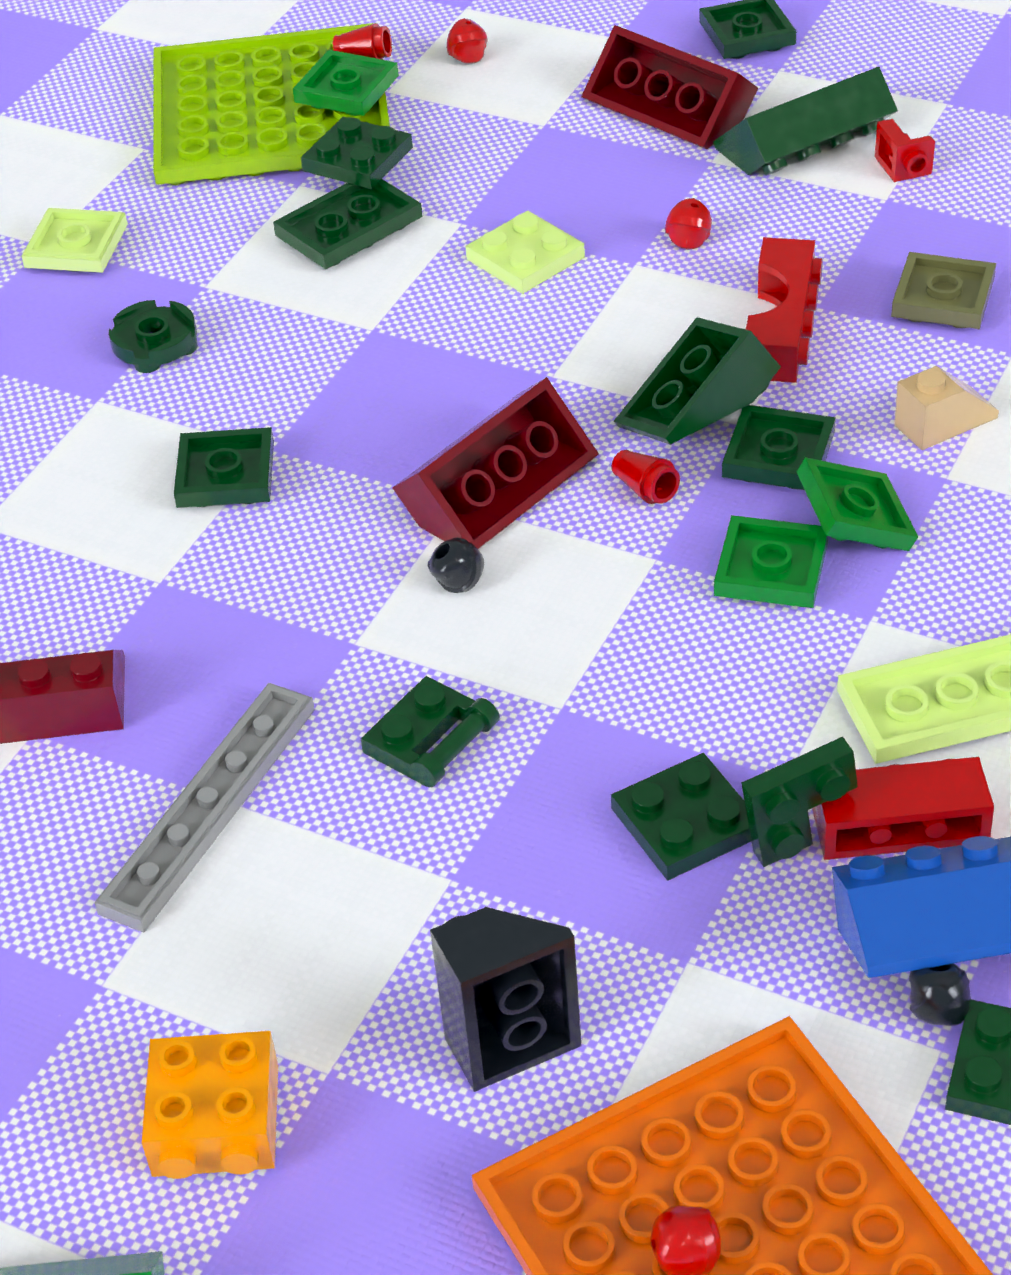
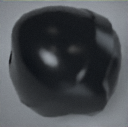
(456, 565)
(940, 994)

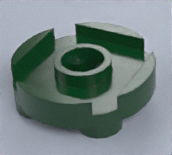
(171, 336)

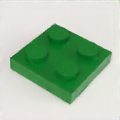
(345, 82)
(856, 505)
(771, 561)

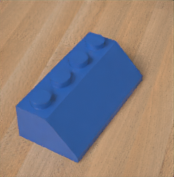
(926, 906)

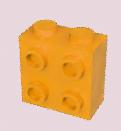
(211, 1104)

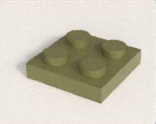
(943, 290)

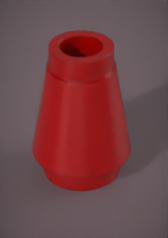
(367, 41)
(648, 476)

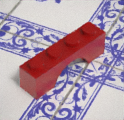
(790, 280)

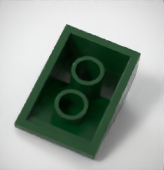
(699, 382)

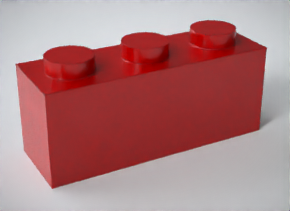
(906, 809)

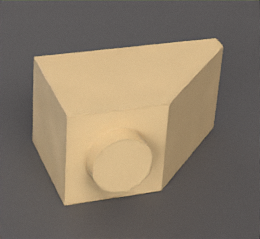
(938, 407)

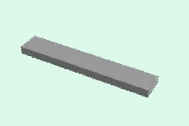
(204, 808)

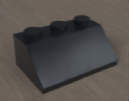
(505, 992)

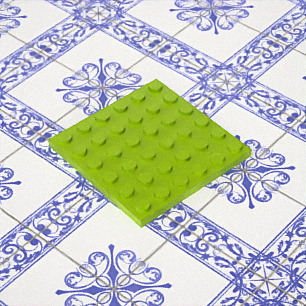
(233, 108)

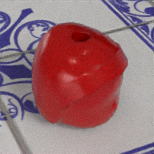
(466, 41)
(689, 224)
(686, 1241)

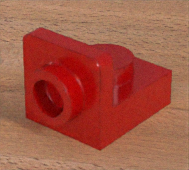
(900, 155)

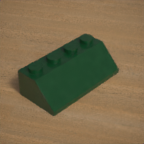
(807, 123)

